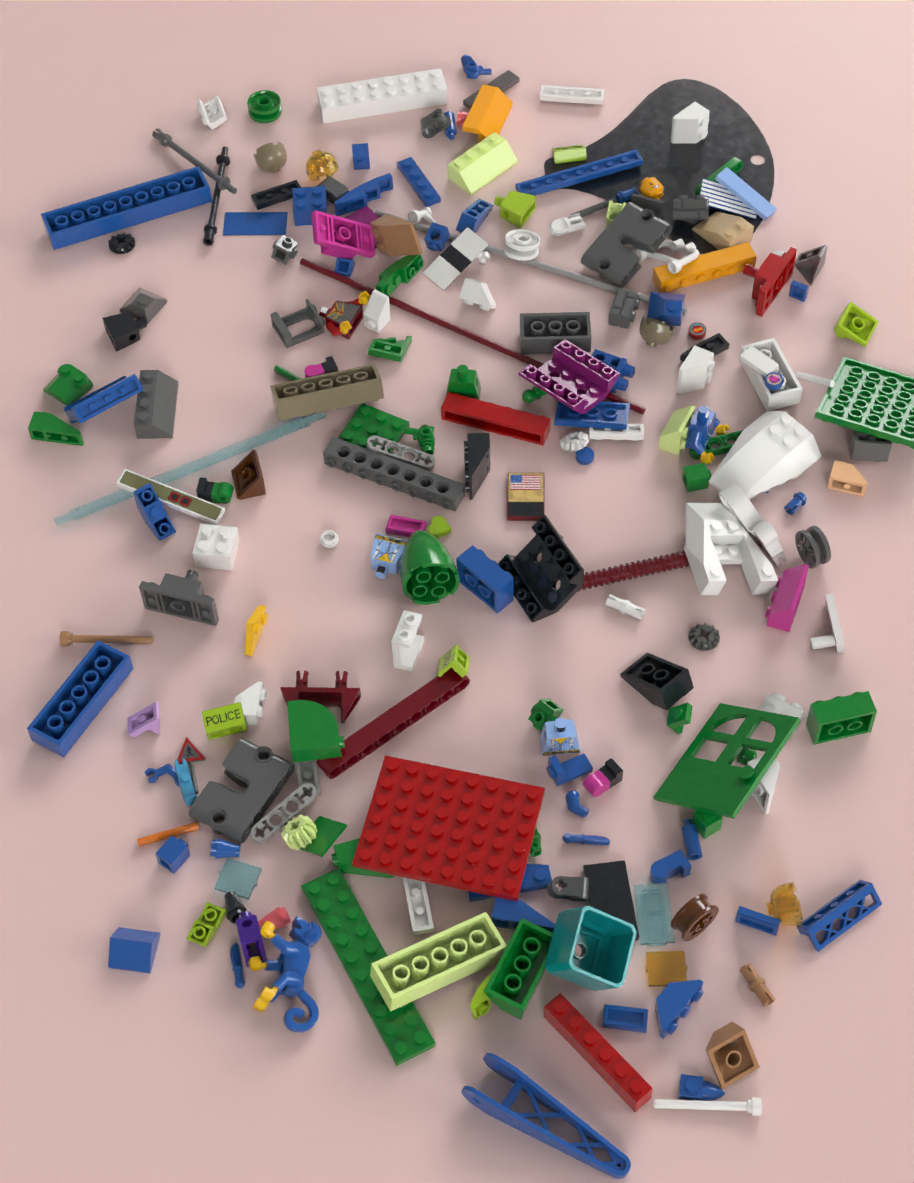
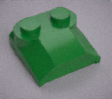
(68, 384)

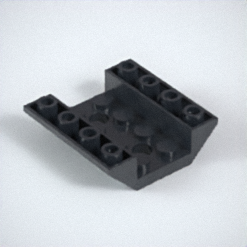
(537, 580)

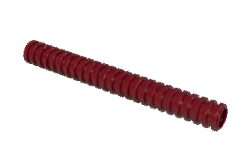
(635, 570)

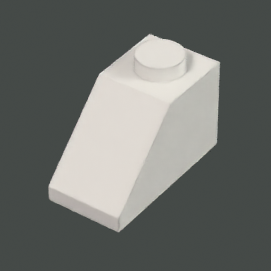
(377, 312)

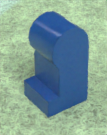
(669, 867)

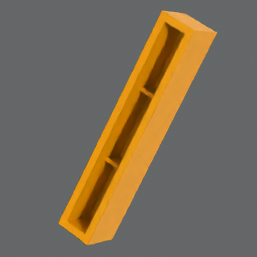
(705, 268)

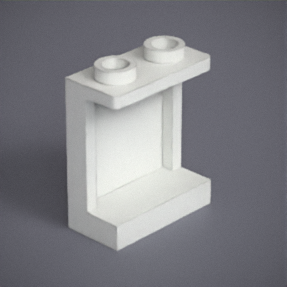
(406, 643)

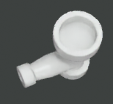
(415, 216)

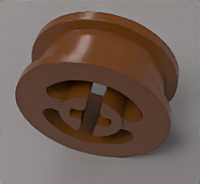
(694, 917)

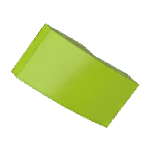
(207, 925)
(481, 1002)

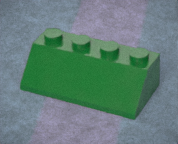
(520, 969)

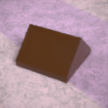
(248, 477)

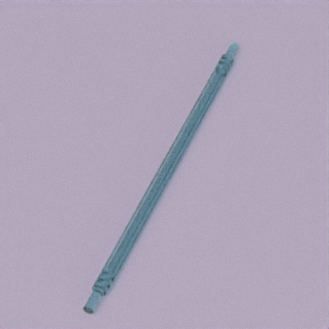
(194, 466)

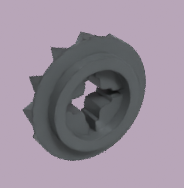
(700, 642)

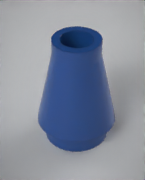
(224, 849)

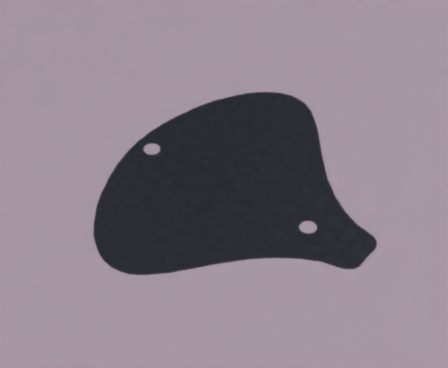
(680, 165)

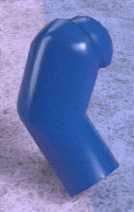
(574, 806)

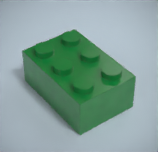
(841, 717)

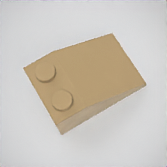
(725, 230)

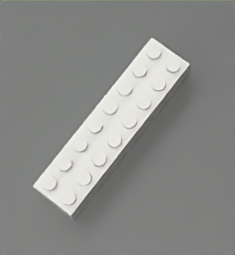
(382, 95)

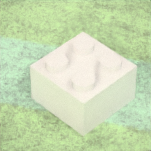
(216, 546)

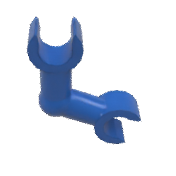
(168, 768)

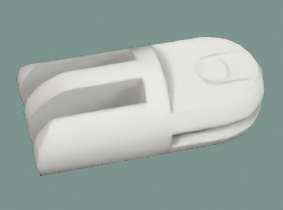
(567, 225)

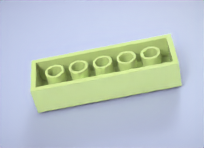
(437, 961)

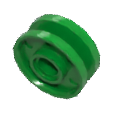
(264, 106)

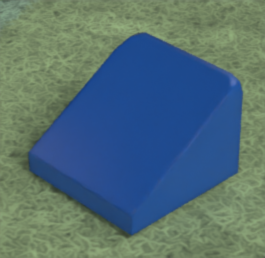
(344, 266)

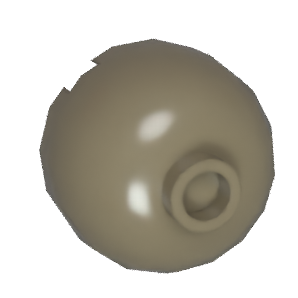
(271, 157)
(655, 331)

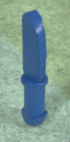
(587, 839)
(237, 966)

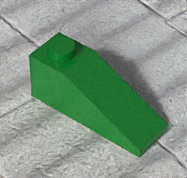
(52, 429)

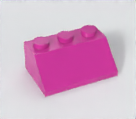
(787, 597)

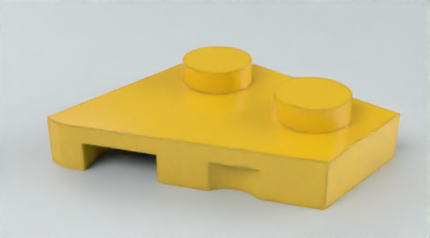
(254, 629)

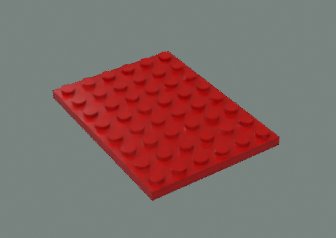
(450, 828)

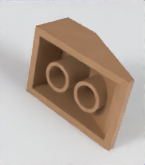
(395, 236)

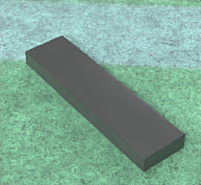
(503, 82)

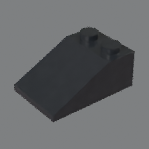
(658, 680)

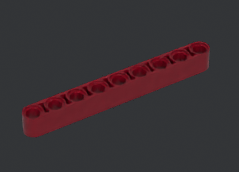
(394, 721)

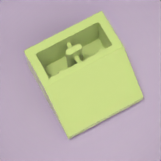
(676, 430)

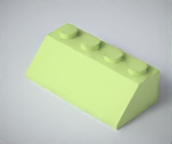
(481, 163)

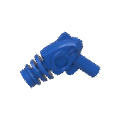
(472, 69)

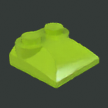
(855, 324)

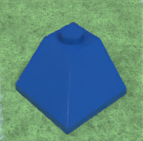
(666, 307)

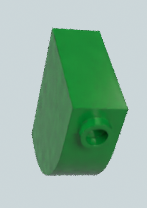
(313, 732)

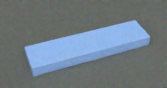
(745, 193)

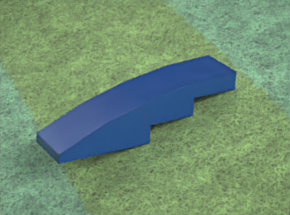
(359, 196)

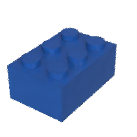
(485, 579)

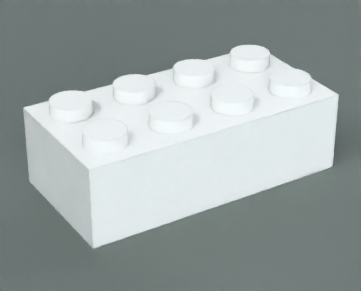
(791, 390)

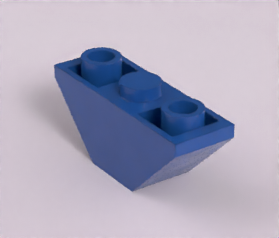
(153, 512)
(675, 1003)

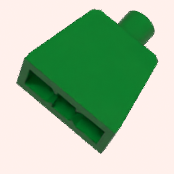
(464, 382)

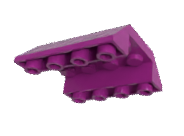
(573, 374)

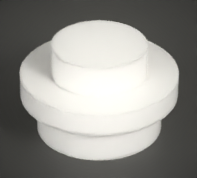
(329, 539)

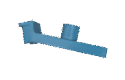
(185, 782)

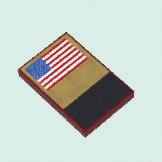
(525, 496)

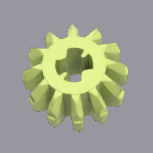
(299, 832)

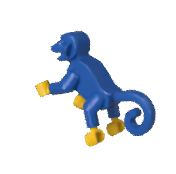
(292, 967)

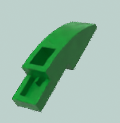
(399, 272)

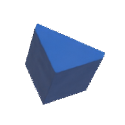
(133, 949)

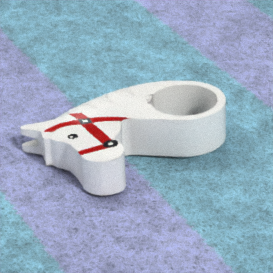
(759, 530)

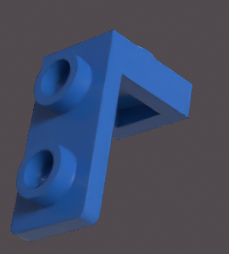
(568, 769)

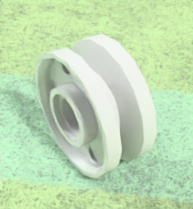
(522, 244)

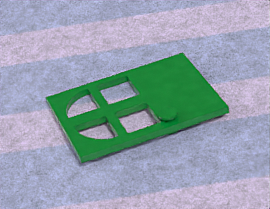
(719, 785)

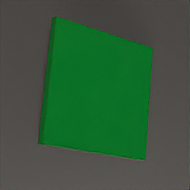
(326, 835)

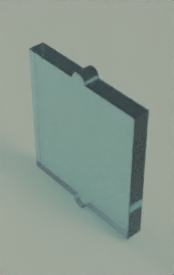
(238, 878)

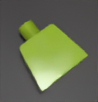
(516, 207)

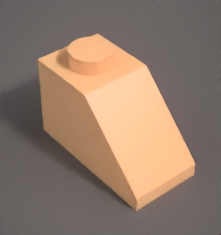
(847, 479)

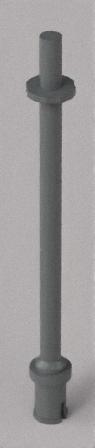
(166, 140)

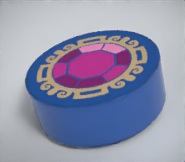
(773, 381)

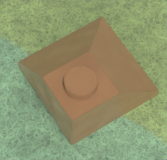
(731, 1054)

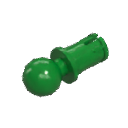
(529, 395)

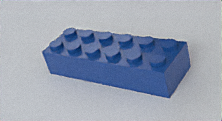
(80, 698)

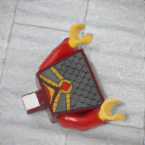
(345, 316)

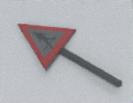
(191, 755)

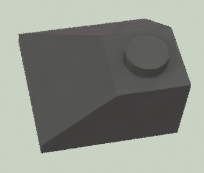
(144, 305)

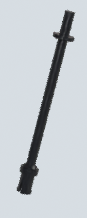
(210, 229)

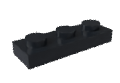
(274, 195)

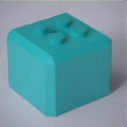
(604, 945)

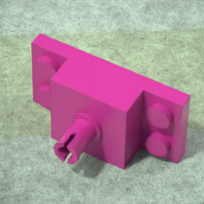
(342, 236)

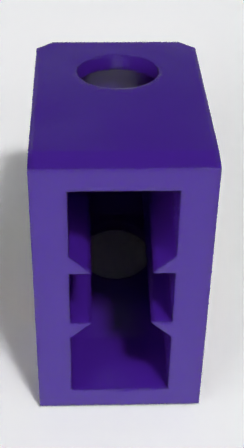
(249, 933)

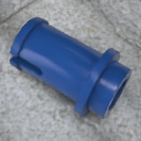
(625, 195)
(799, 499)

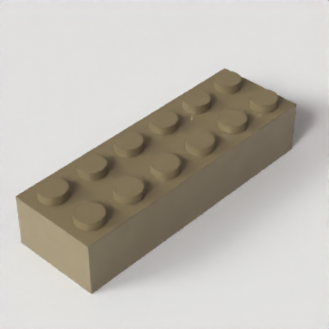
(327, 392)

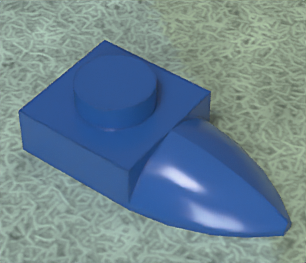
(698, 1089)

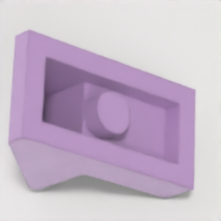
(144, 720)

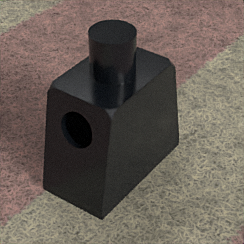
(123, 329)

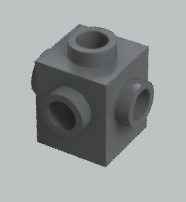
(284, 249)

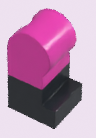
(322, 368)
(603, 778)

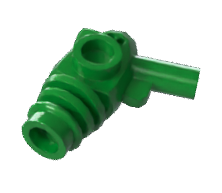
(425, 437)

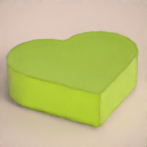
(439, 527)

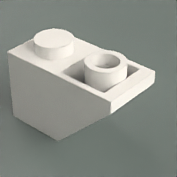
(477, 292)
(251, 703)

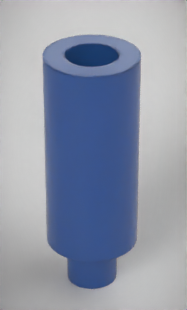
(451, 131)
(691, 840)

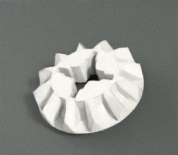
(574, 441)

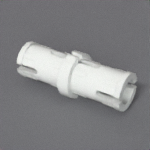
(625, 607)

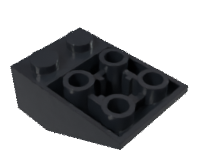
(477, 460)

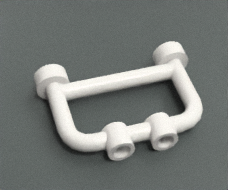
(673, 264)

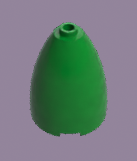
(427, 569)

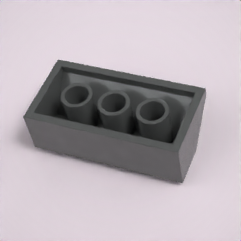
(155, 405)

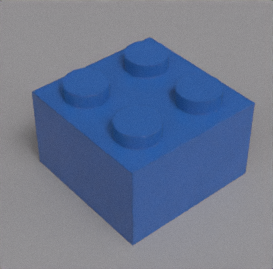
(307, 201)

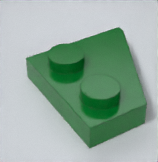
(390, 348)

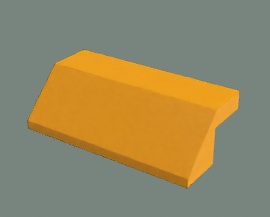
(488, 112)

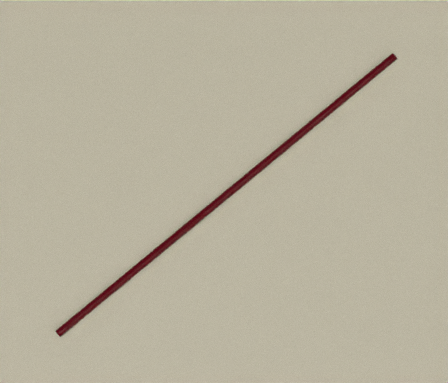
(614, 398)

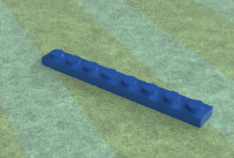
(580, 173)

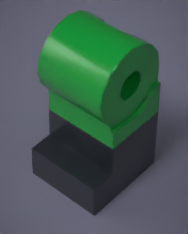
(214, 491)

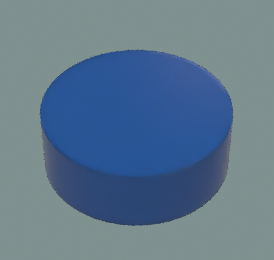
(585, 456)

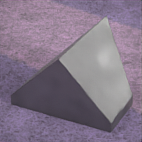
(811, 263)

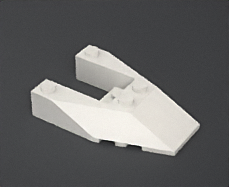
(718, 539)

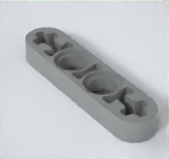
(401, 451)
(284, 813)

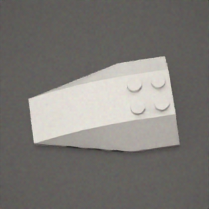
(767, 455)

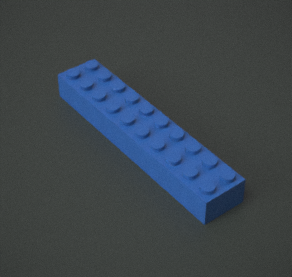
(126, 207)

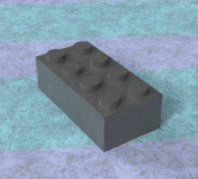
(545, 330)

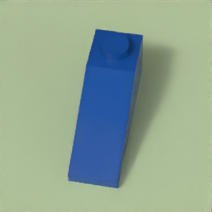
(474, 216)
(509, 913)

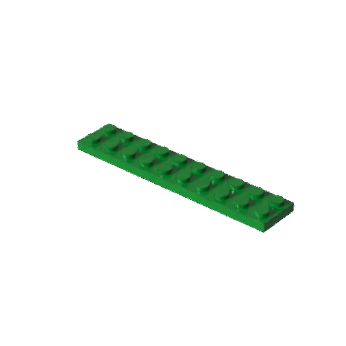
(357, 948)

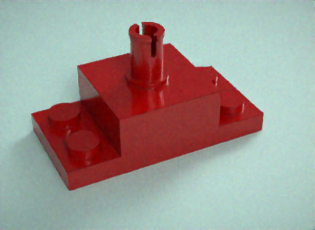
(770, 278)

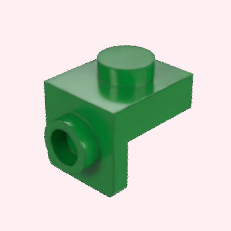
(679, 716)

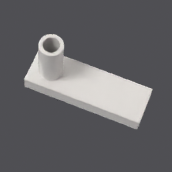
(836, 638)

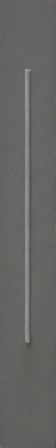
(610, 287)

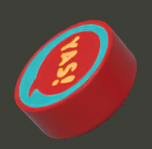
(697, 331)

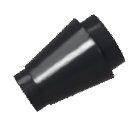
(233, 906)

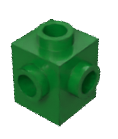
(543, 712)

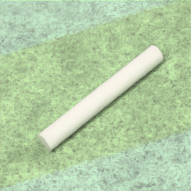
(815, 379)

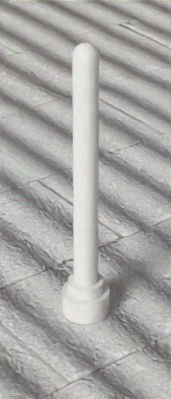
(752, 1106)

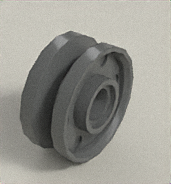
(813, 546)

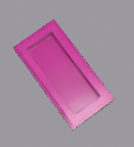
(404, 526)

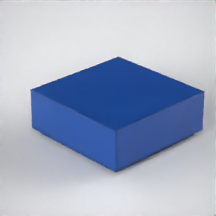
(798, 291)

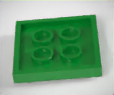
(370, 422)

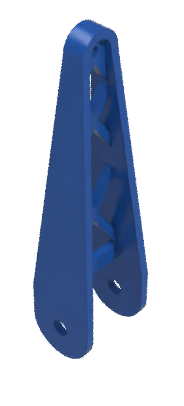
(536, 1093)

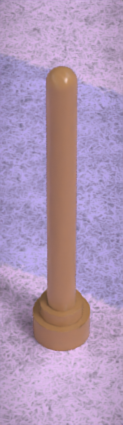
(67, 638)

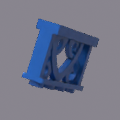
(103, 399)

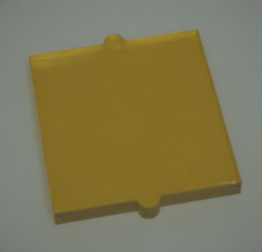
(665, 967)

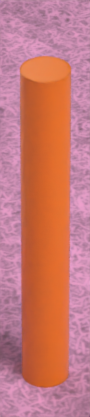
(166, 834)

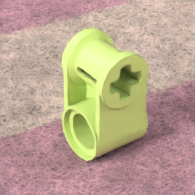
(613, 210)

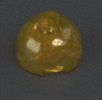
(321, 164)
(785, 905)

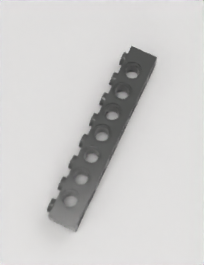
(394, 474)

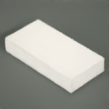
(758, 361)

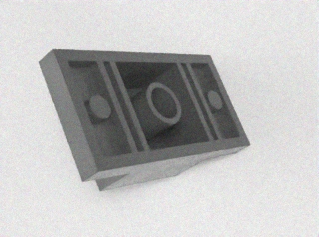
(180, 598)

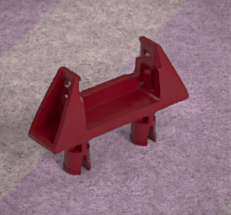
(328, 697)

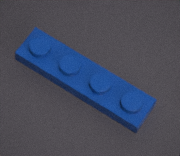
(418, 182)

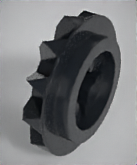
(121, 248)

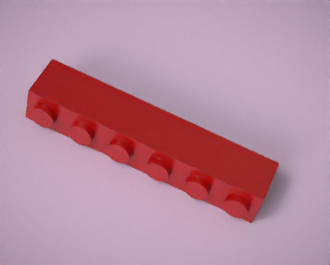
(495, 418)
(598, 1052)

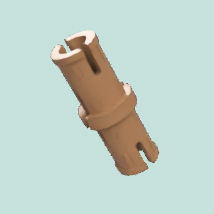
(757, 984)

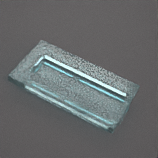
(654, 914)

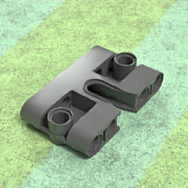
(626, 228)
(242, 808)

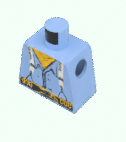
(386, 555)
(559, 737)

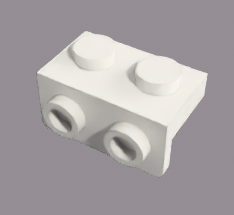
(212, 112)
(777, 705)

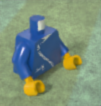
(701, 430)

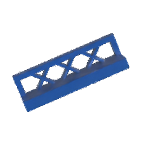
(840, 906)

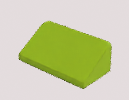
(569, 154)

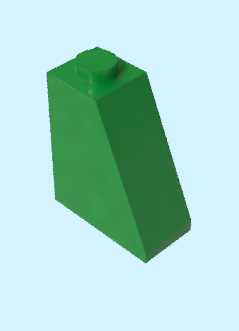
(344, 856)

